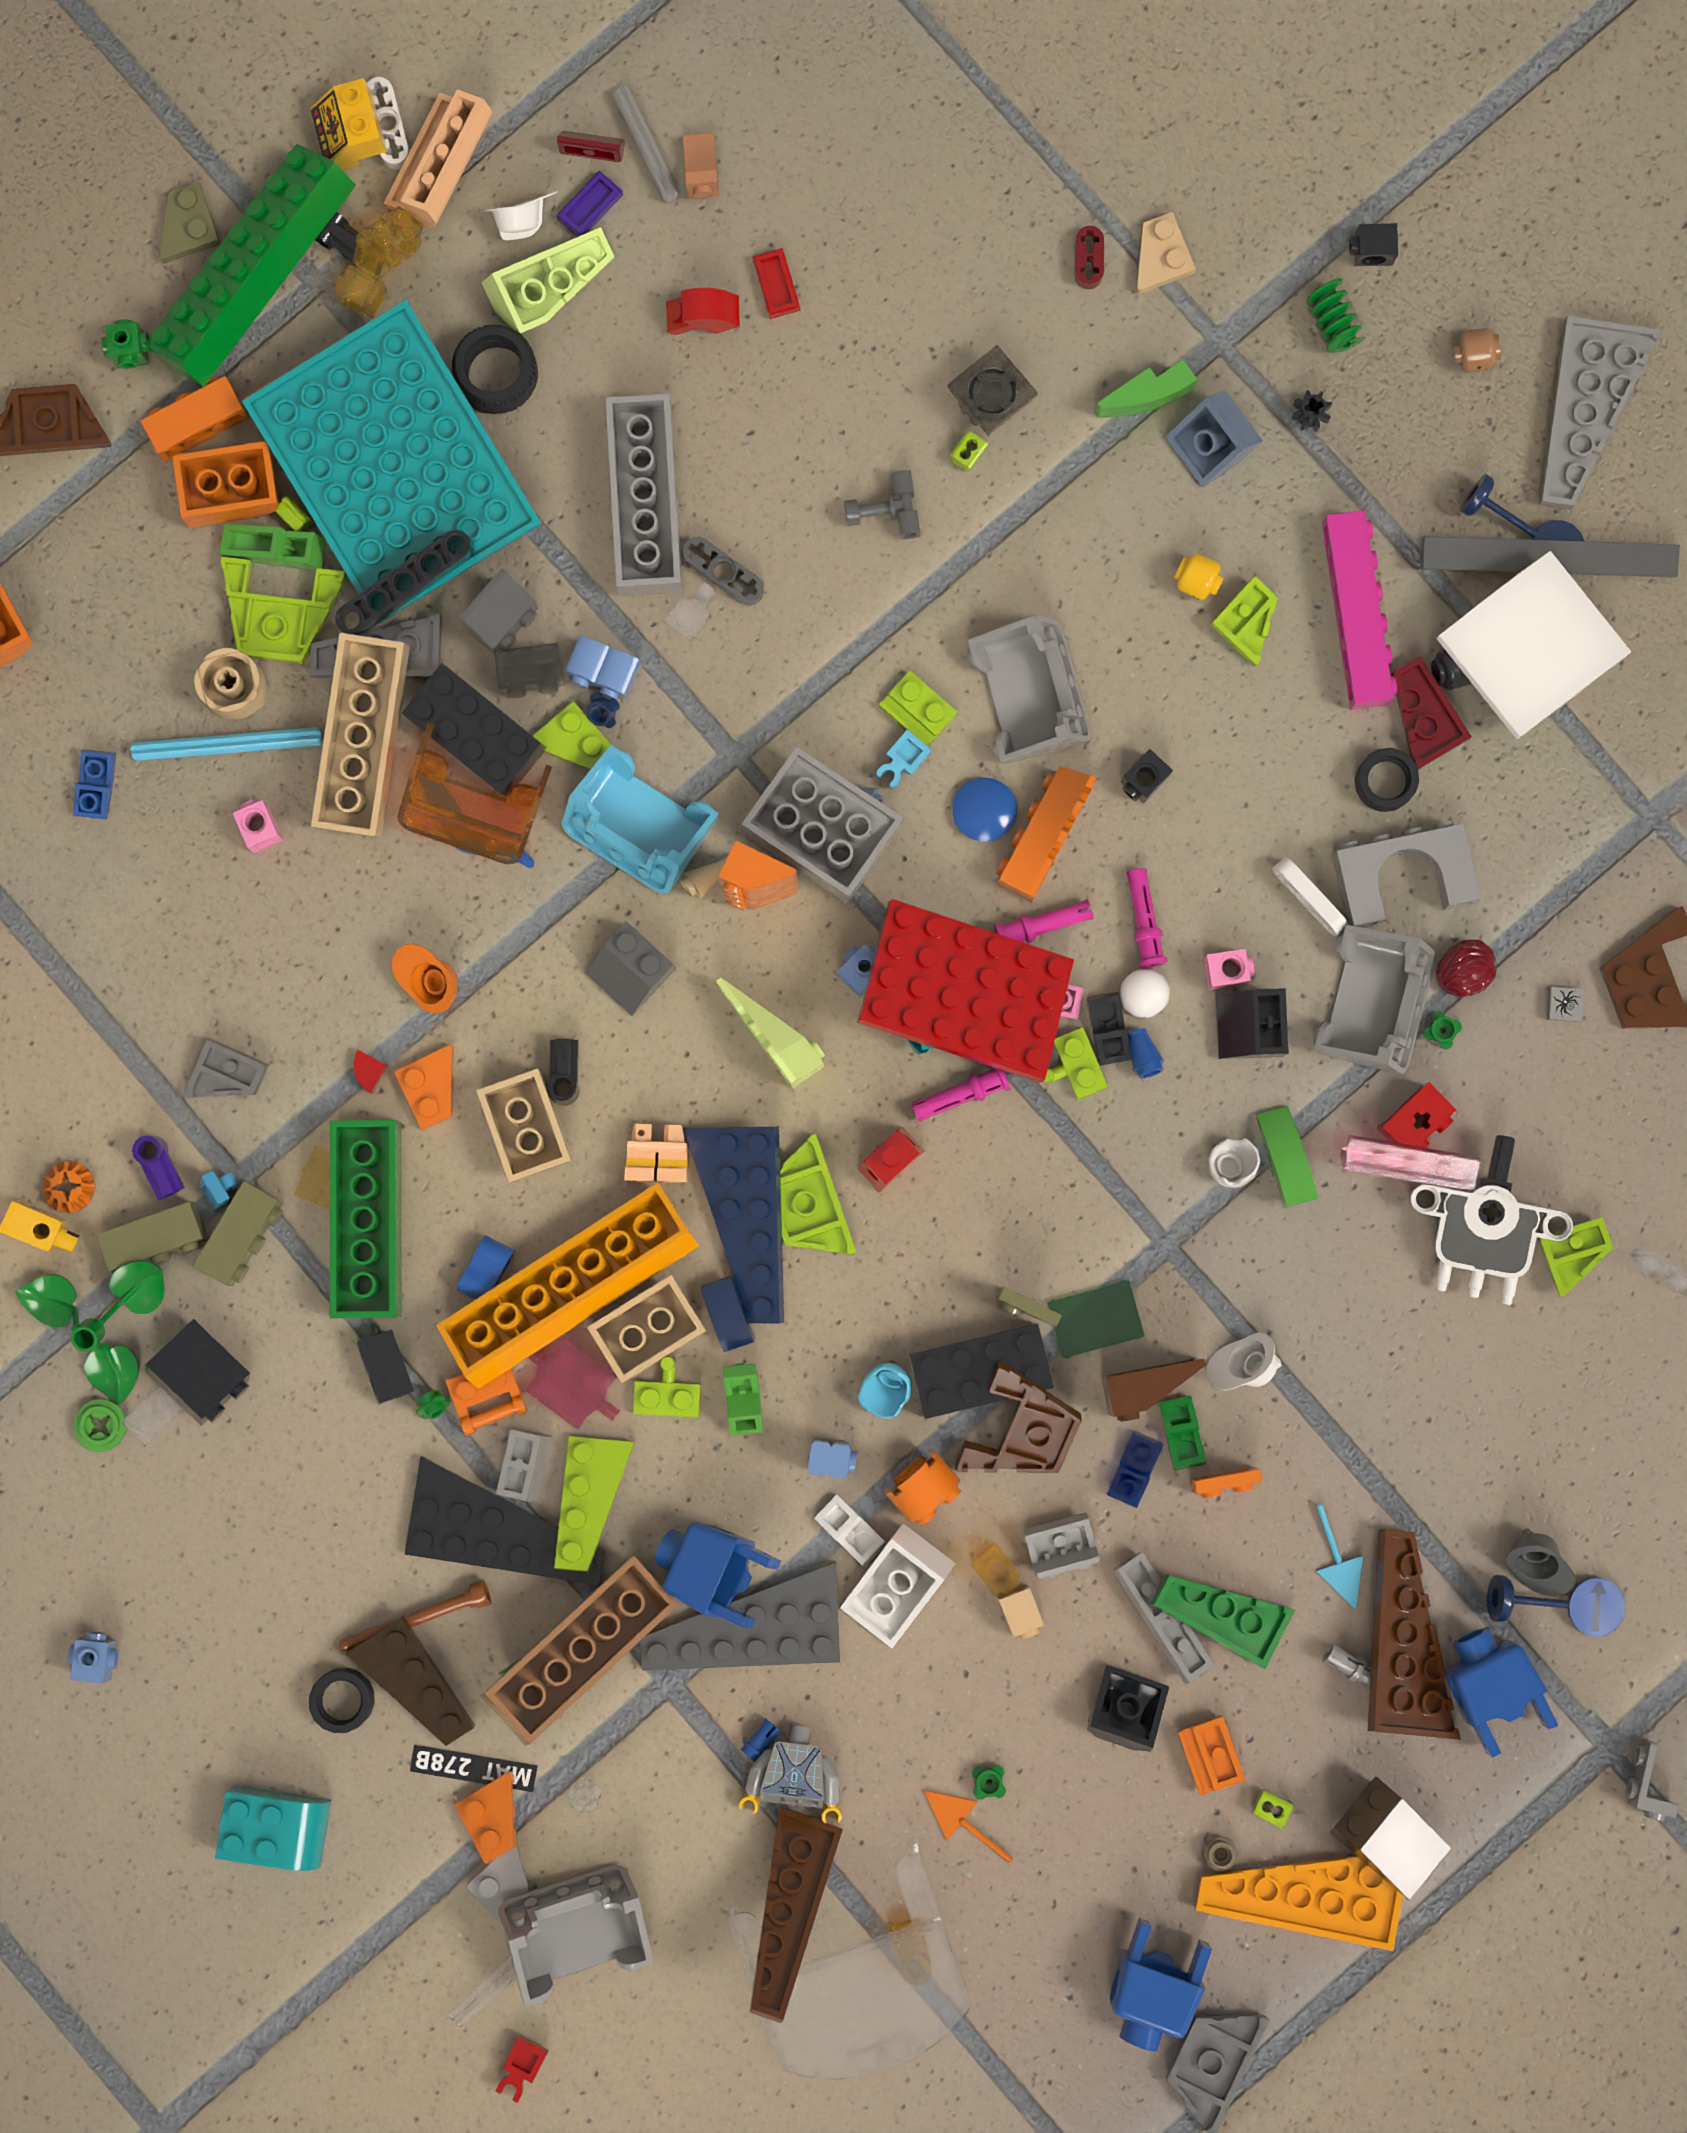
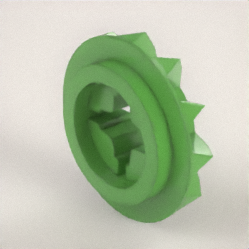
(85, 1425)

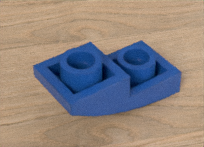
(95, 784)

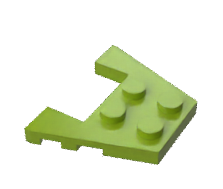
(274, 625)

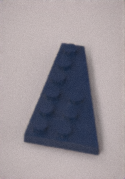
(744, 1194)

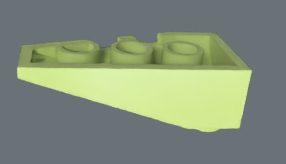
(542, 284)
(785, 1046)

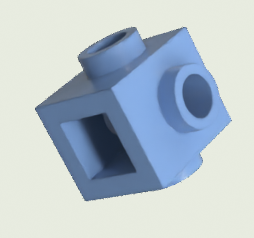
(850, 970)
(90, 1668)

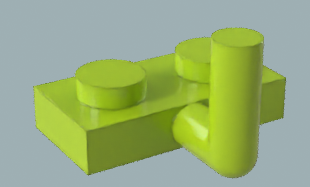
(1078, 1064)
(667, 1397)

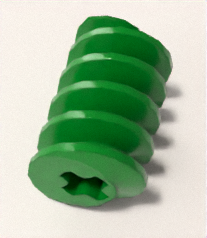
(1333, 317)

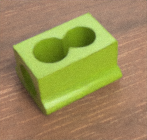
(960, 449)
(294, 514)
(1266, 1815)

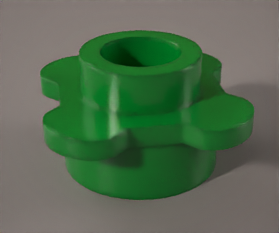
(1451, 1027)
(432, 1405)
(982, 1789)

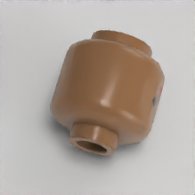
(1477, 350)

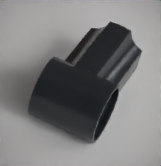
(339, 236)
(564, 1067)

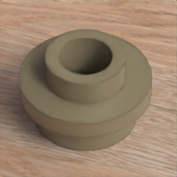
(1224, 1863)

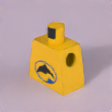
(23, 1223)

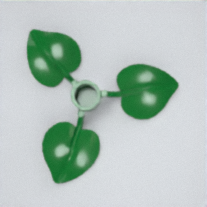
(108, 1370)

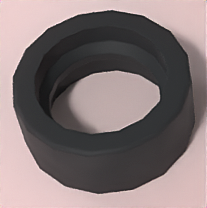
(1404, 762)
(317, 1709)

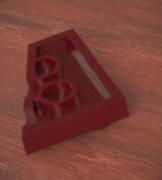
(1427, 714)

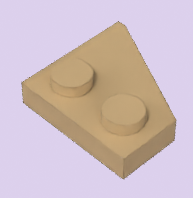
(1162, 254)

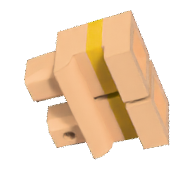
(643, 1156)

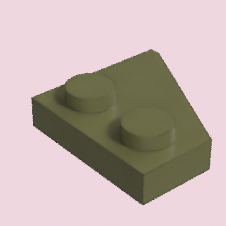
(187, 224)
(1016, 1303)

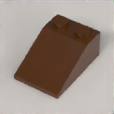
(1142, 1388)

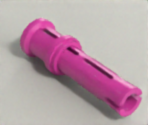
(1028, 928)
(1147, 932)
(975, 1087)

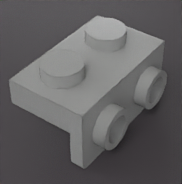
(1061, 1546)

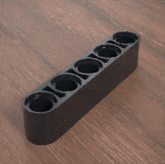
(389, 584)

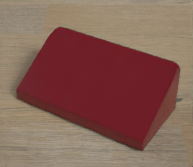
(591, 146)

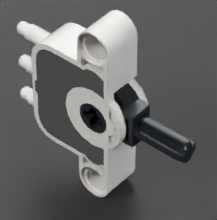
(1495, 1247)

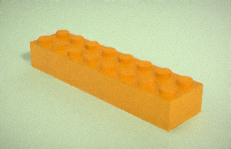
(567, 1286)

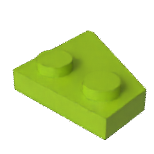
(1247, 619)
(1577, 1254)

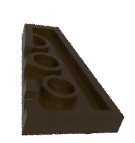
(411, 1677)

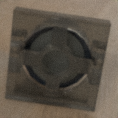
(992, 392)

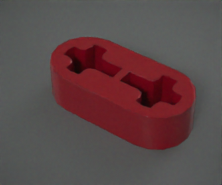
(1083, 257)

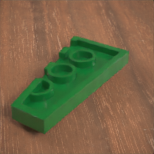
(1233, 1620)

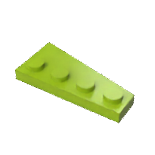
(589, 1490)

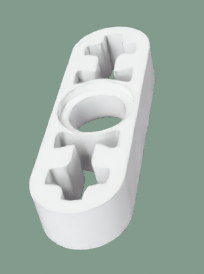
(398, 130)
(1310, 896)

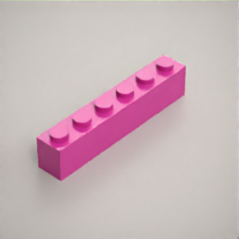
(1358, 610)

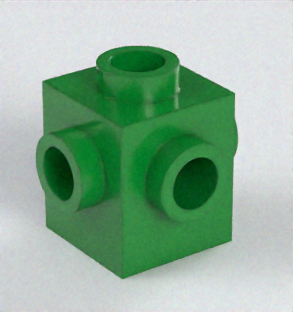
(125, 344)

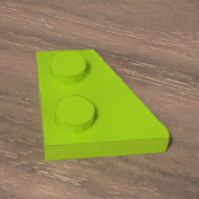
(573, 738)

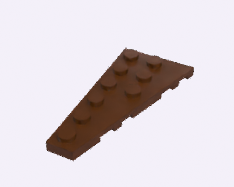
(1406, 1658)

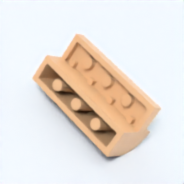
(439, 156)

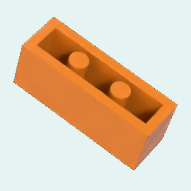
(194, 418)

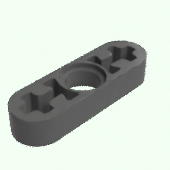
(699, 564)

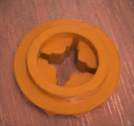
(79, 1197)

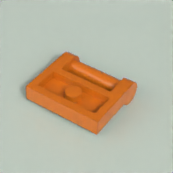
(466, 1395)

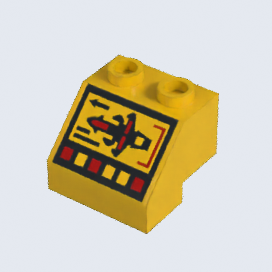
(348, 124)

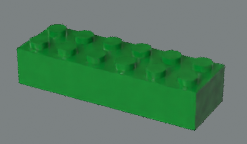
(365, 1219)

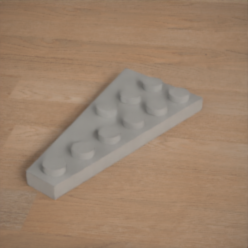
(1592, 386)

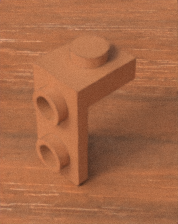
(700, 166)

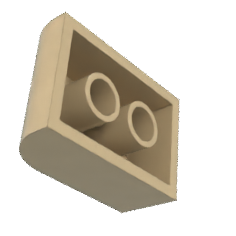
(524, 1125)
(646, 1329)

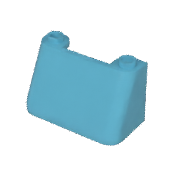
(635, 823)

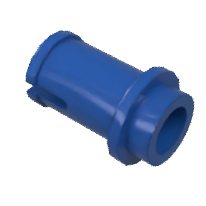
(760, 1740)

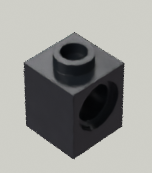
(1374, 244)
(1155, 767)

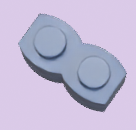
(602, 668)

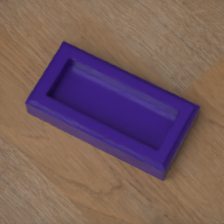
(589, 204)

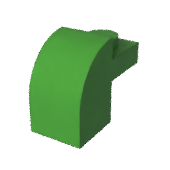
(743, 1399)

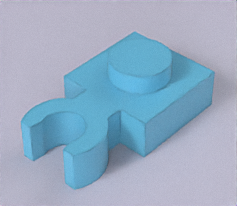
(906, 756)

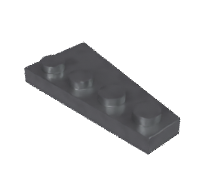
(421, 636)

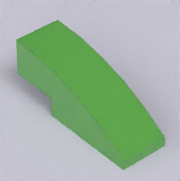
(1148, 392)
(273, 546)
(1286, 1157)

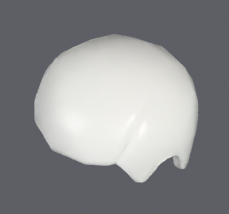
(1144, 993)
(1234, 1162)

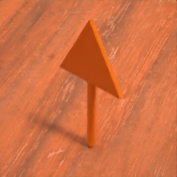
(952, 1812)

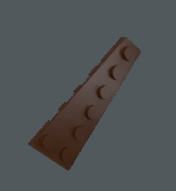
(795, 1887)

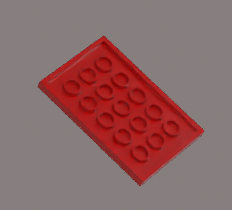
(966, 990)

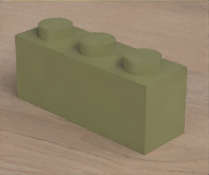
(239, 1234)
(154, 1237)

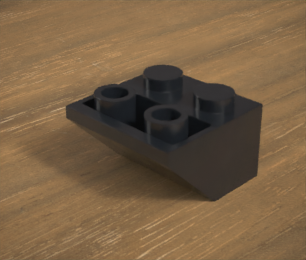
(1252, 1024)

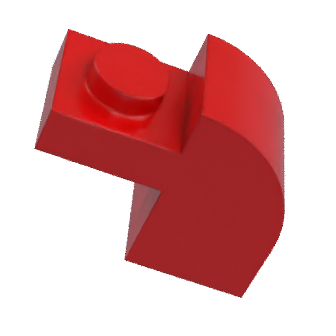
(703, 309)

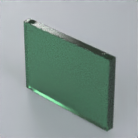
(1096, 1319)

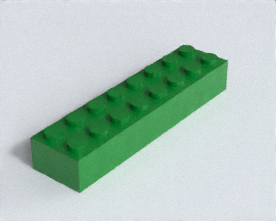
(250, 264)

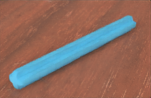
(226, 743)

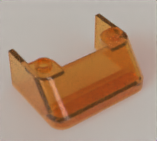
(465, 814)

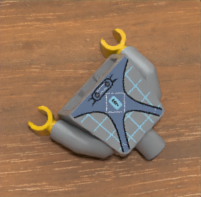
(794, 1776)

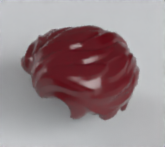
(1466, 968)

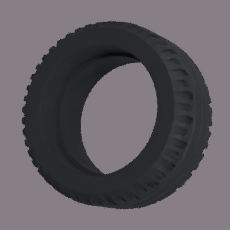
(495, 337)

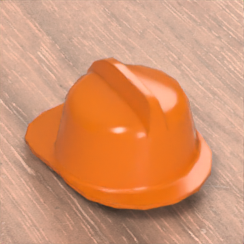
(425, 978)

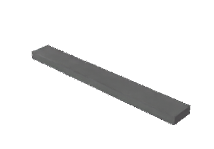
(1574, 556)

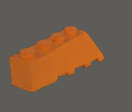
(1046, 831)

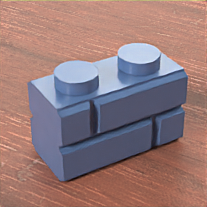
(831, 1458)

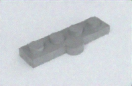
(1173, 1636)

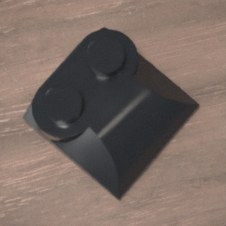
(1127, 1709)

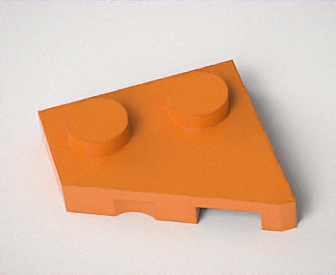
(429, 1087)
(490, 1817)

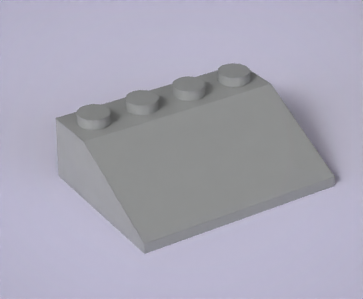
(821, 825)

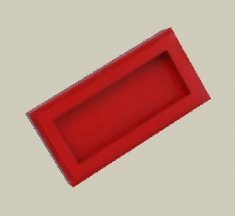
(776, 283)

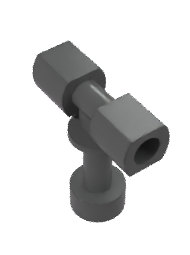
(898, 506)

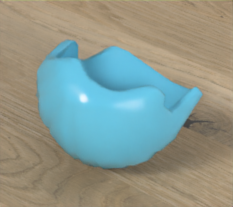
(885, 1390)

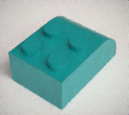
(272, 1829)

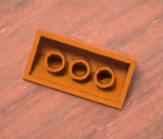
(755, 878)

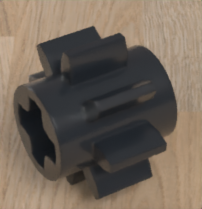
(1307, 418)

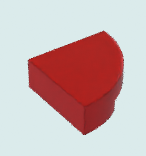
(368, 1070)

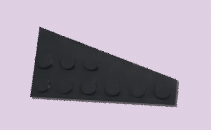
(479, 1528)

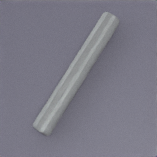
(646, 144)

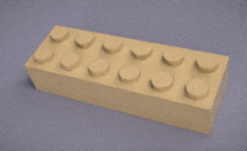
(360, 735)

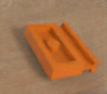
(1239, 1480)
(1211, 1755)

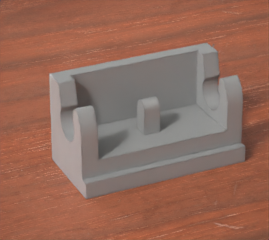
(524, 1465)

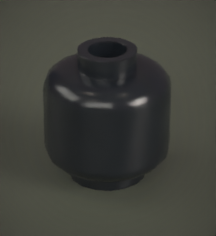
(1447, 672)

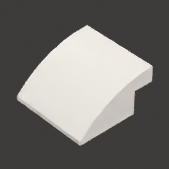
(1533, 645)

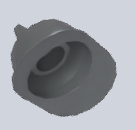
(1540, 1565)

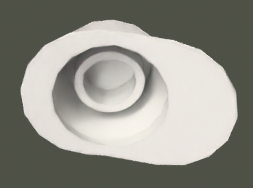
(521, 219)
(1243, 1363)

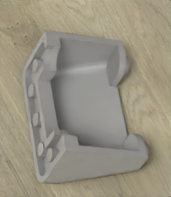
(1031, 688)
(1377, 999)
(574, 1929)

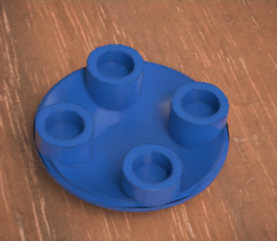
(984, 809)

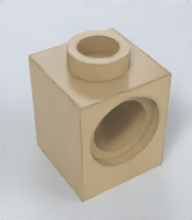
(1021, 1613)

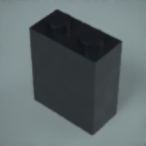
(198, 1373)

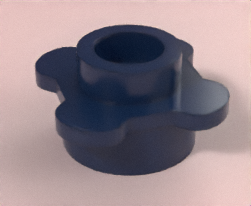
(595, 713)

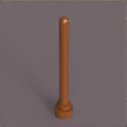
(475, 1596)

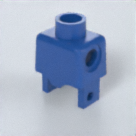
(709, 1569)
(1495, 1683)
(1154, 1992)

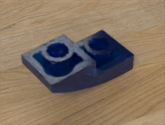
(1134, 1469)

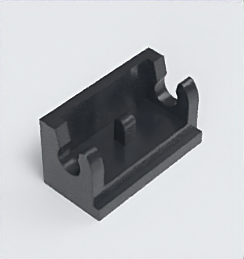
(385, 1367)

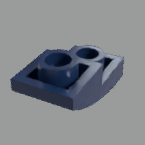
(727, 1313)

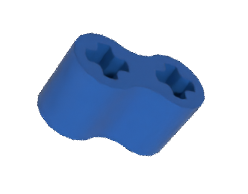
(485, 1268)

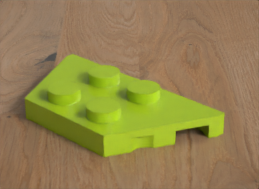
(810, 1203)

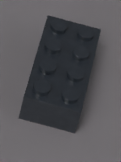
(474, 730)
(959, 1373)

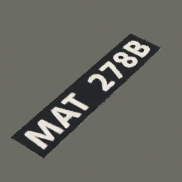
(471, 1767)

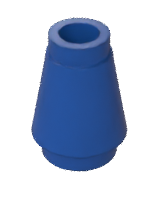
(1144, 1054)

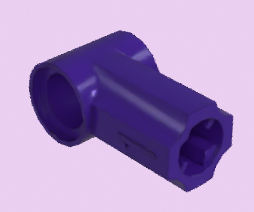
(160, 1169)

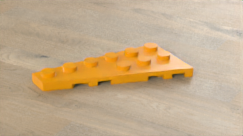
(1318, 1898)

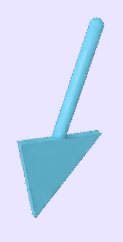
(1343, 1575)

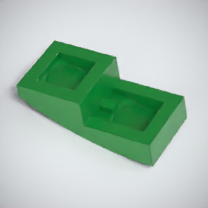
(1182, 1433)

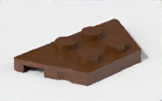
(49, 421)

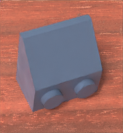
(1213, 438)

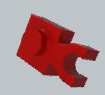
(522, 2064)

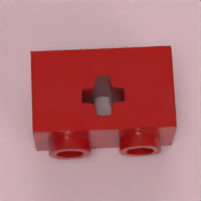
(1425, 1102)

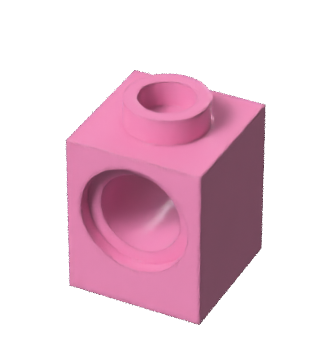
(267, 835)
(1213, 968)

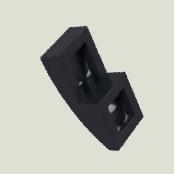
(1108, 1028)

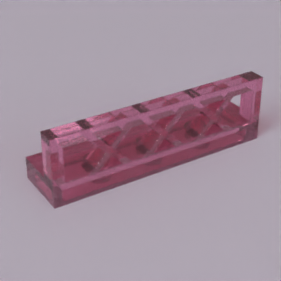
(1410, 1163)

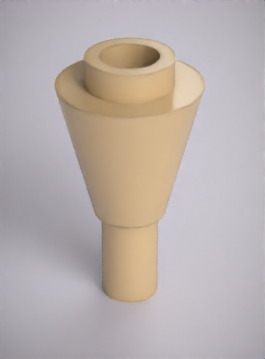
(701, 879)

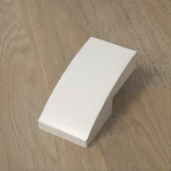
(850, 1530)

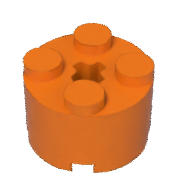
(923, 1488)

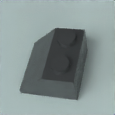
(499, 613)
(629, 968)

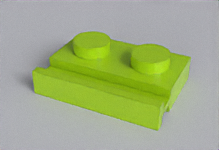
(918, 708)

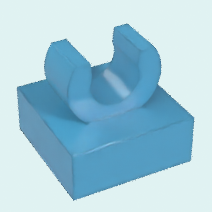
(217, 1189)

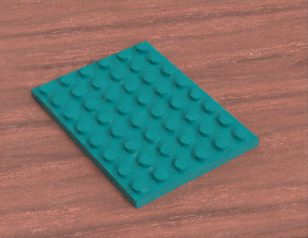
(390, 454)

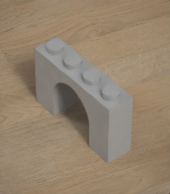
(1442, 849)

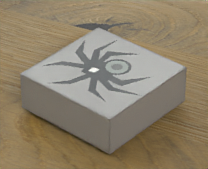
(1565, 1004)

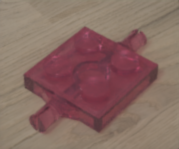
(572, 1383)

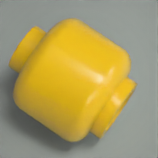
(1198, 576)

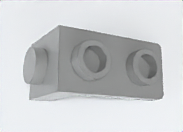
(1637, 1787)

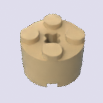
(215, 676)

